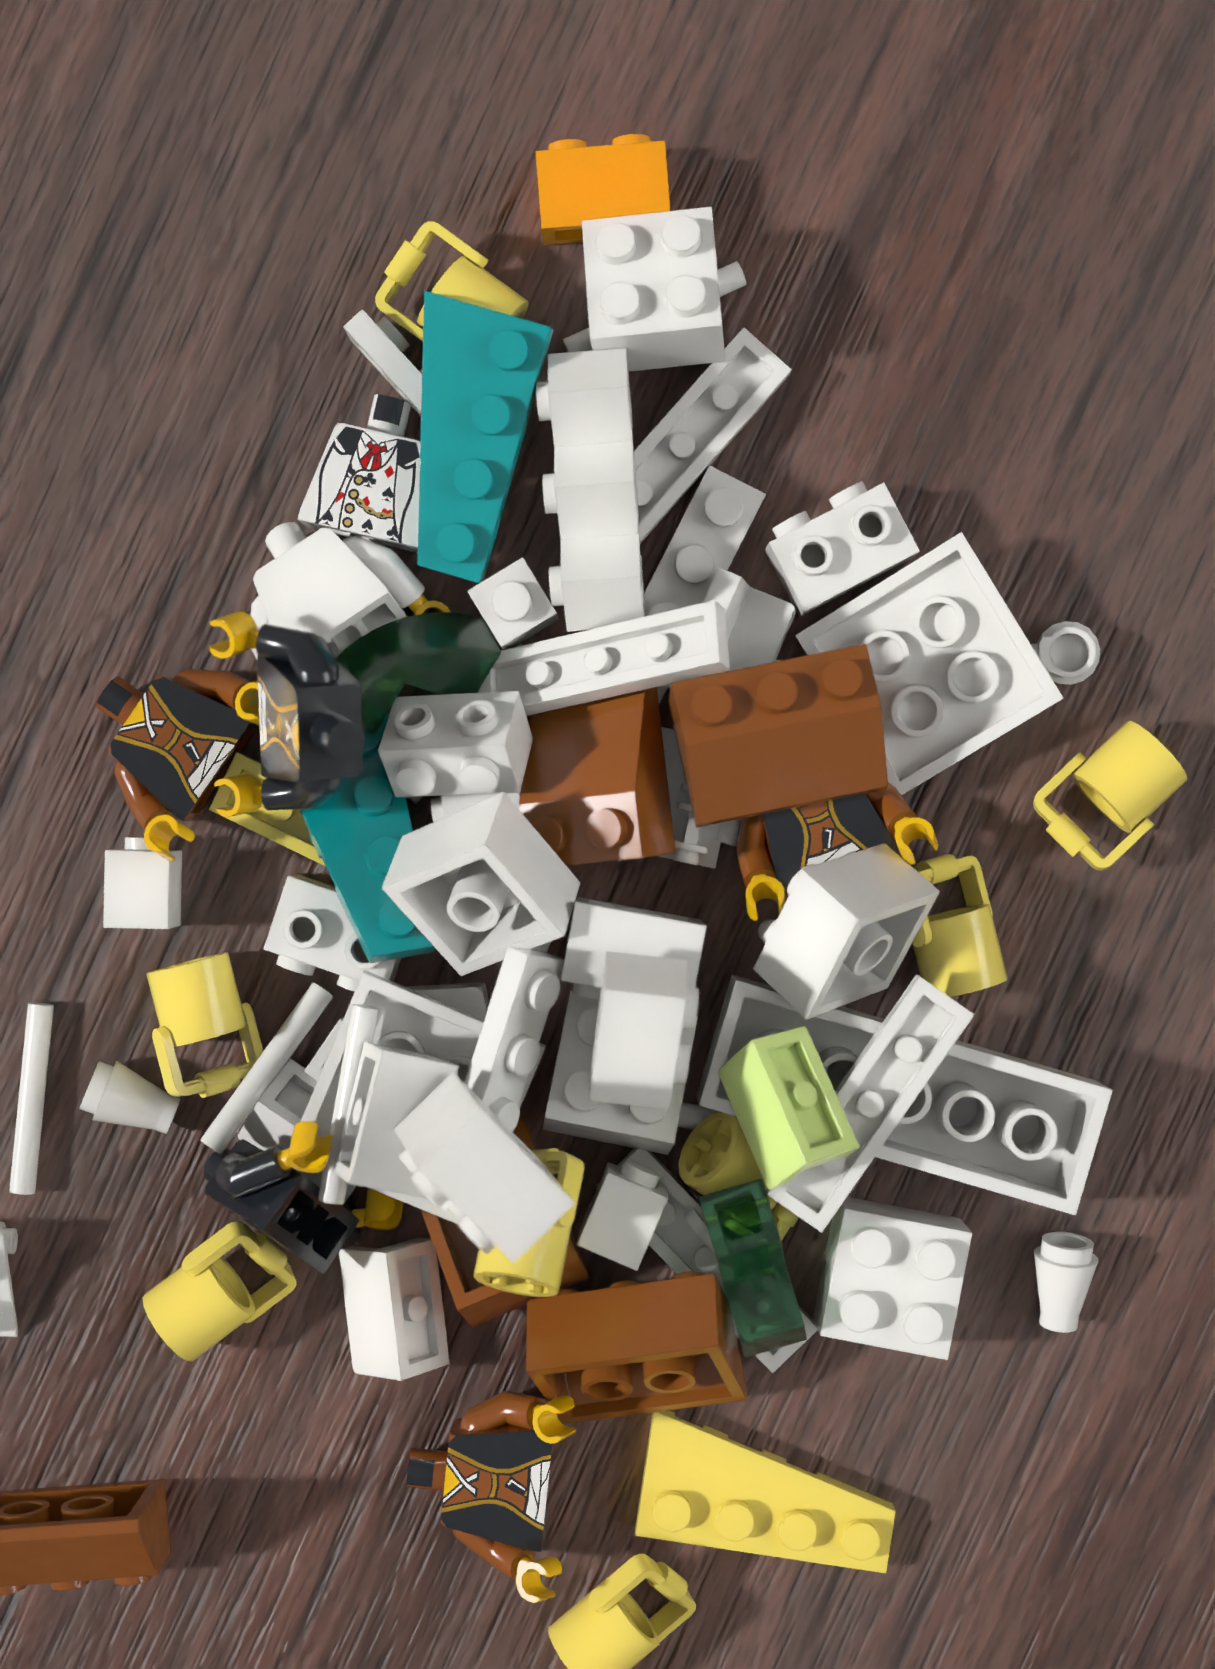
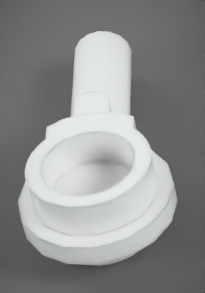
(1068, 652)

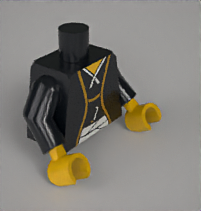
(305, 718)
(285, 1204)

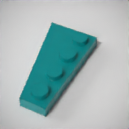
(474, 417)
(357, 841)

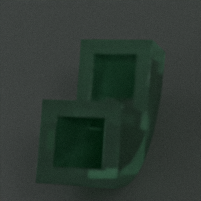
(423, 650)
(753, 1267)

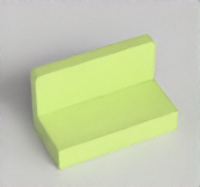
(786, 1106)

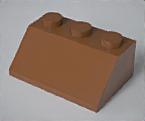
(780, 735)
(635, 1347)
(83, 1535)

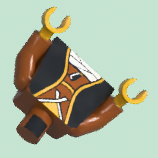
(177, 745)
(785, 841)
(499, 1483)

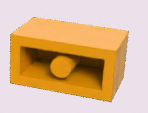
(599, 183)

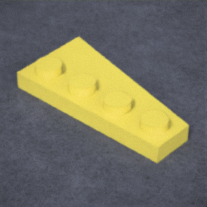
(751, 1501)

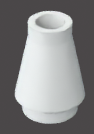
(128, 1099)
(1063, 1278)

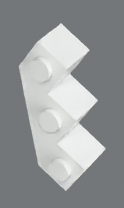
(593, 488)

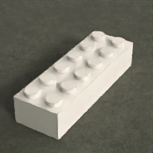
(974, 1121)

